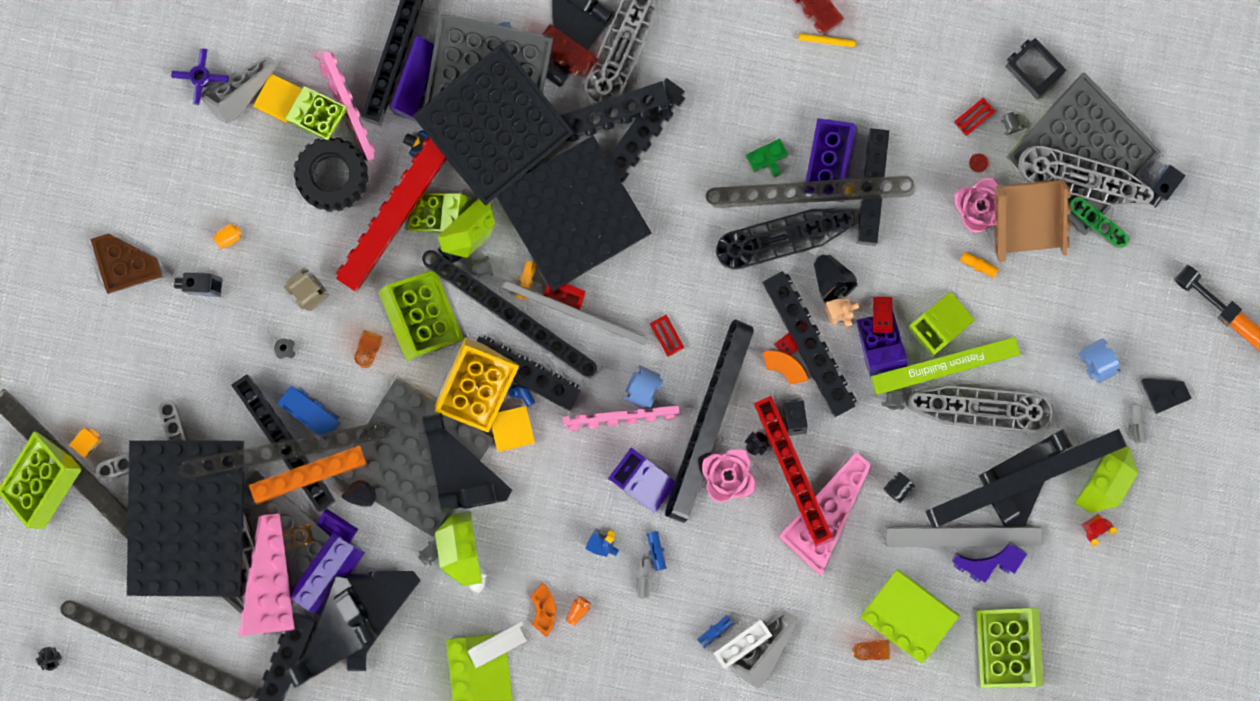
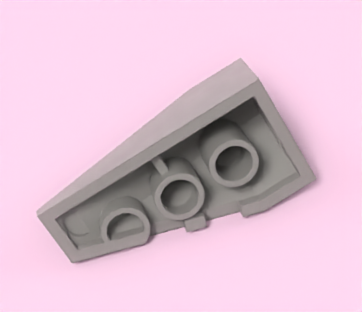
(231, 98)
(760, 661)

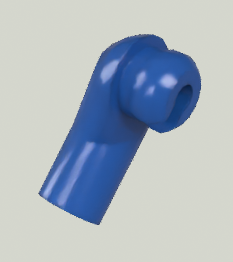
(522, 393)

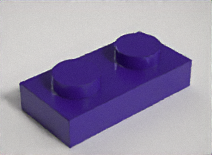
(331, 522)

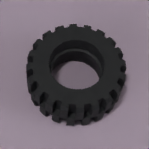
(313, 156)

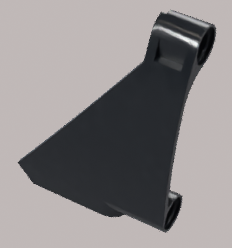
(582, 23)
(459, 475)
(1018, 507)
(382, 597)
(338, 635)

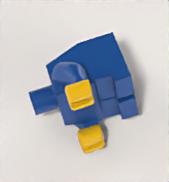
(601, 544)

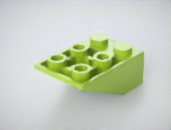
(315, 113)
(437, 211)
(941, 324)

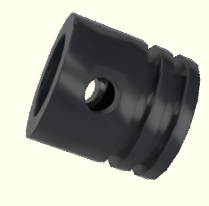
(899, 487)

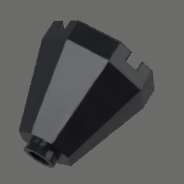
(833, 278)

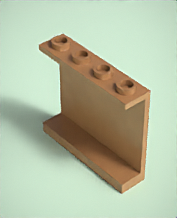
(1031, 217)

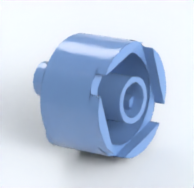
(1100, 361)
(642, 386)

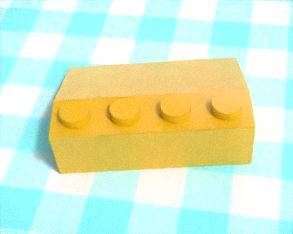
(476, 385)

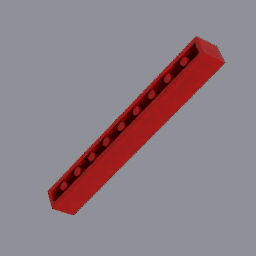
(392, 216)

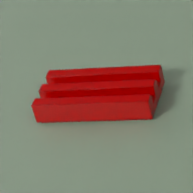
(986, 107)
(659, 322)

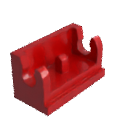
(567, 295)

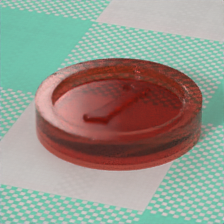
(978, 163)

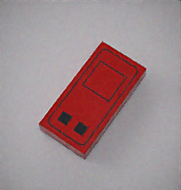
(882, 314)
(787, 344)

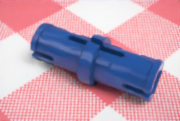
(656, 551)
(715, 631)

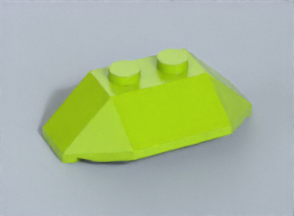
(468, 230)
(1108, 481)
(459, 549)

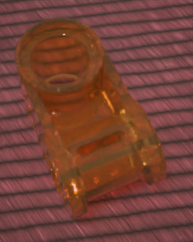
(369, 345)
(306, 527)
(874, 650)

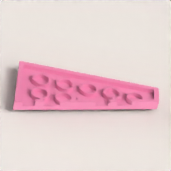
(344, 97)
(613, 418)
(835, 503)
(267, 588)

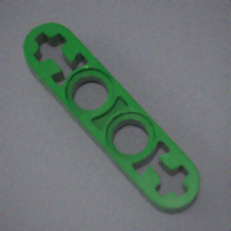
(1096, 224)

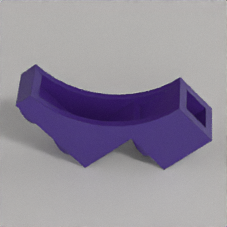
(981, 569)

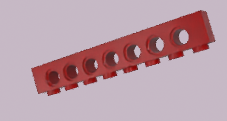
(793, 471)

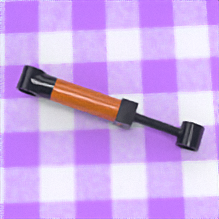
(1230, 315)

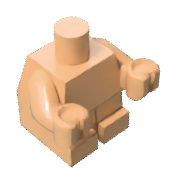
(841, 310)

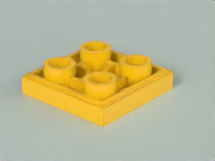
(277, 97)
(512, 429)

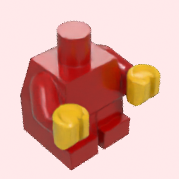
(1097, 526)

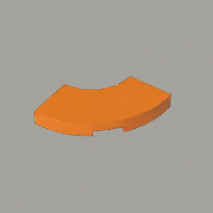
(785, 364)
(545, 609)

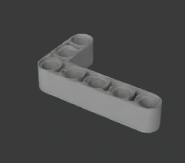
(167, 421)

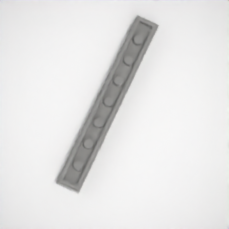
(575, 313)
(963, 536)

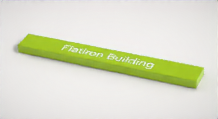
(945, 366)

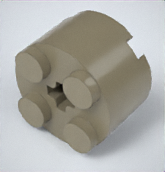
(306, 289)

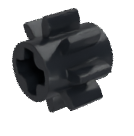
(756, 443)
(48, 658)

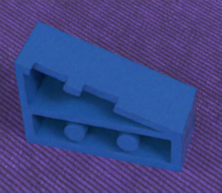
(309, 411)

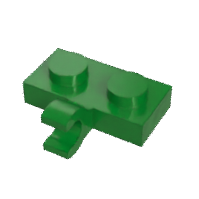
(767, 156)

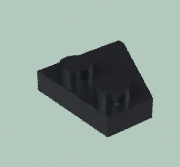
(1165, 393)

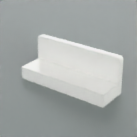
(742, 644)
(497, 645)

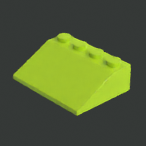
(420, 315)
(38, 481)
(909, 616)
(1009, 648)
(483, 683)

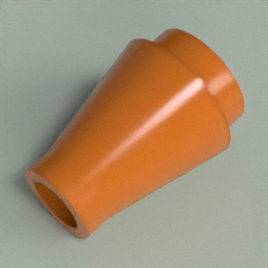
(578, 609)

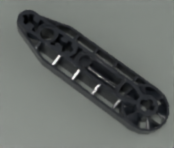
(794, 232)

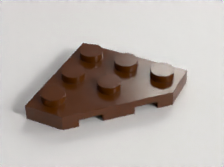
(123, 264)

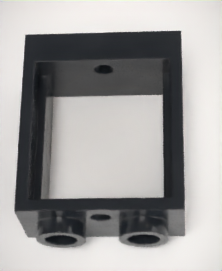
(1023, 79)

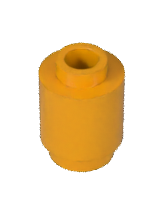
(227, 236)

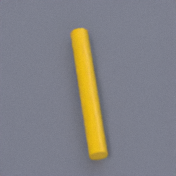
(827, 40)

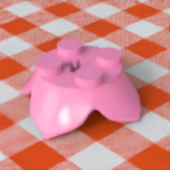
(967, 200)
(742, 482)

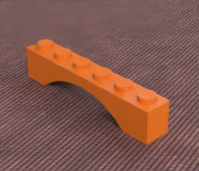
(308, 474)

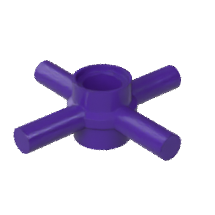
(195, 71)

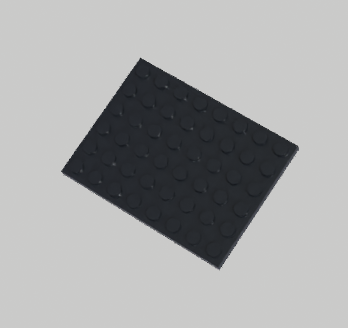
(182, 529)

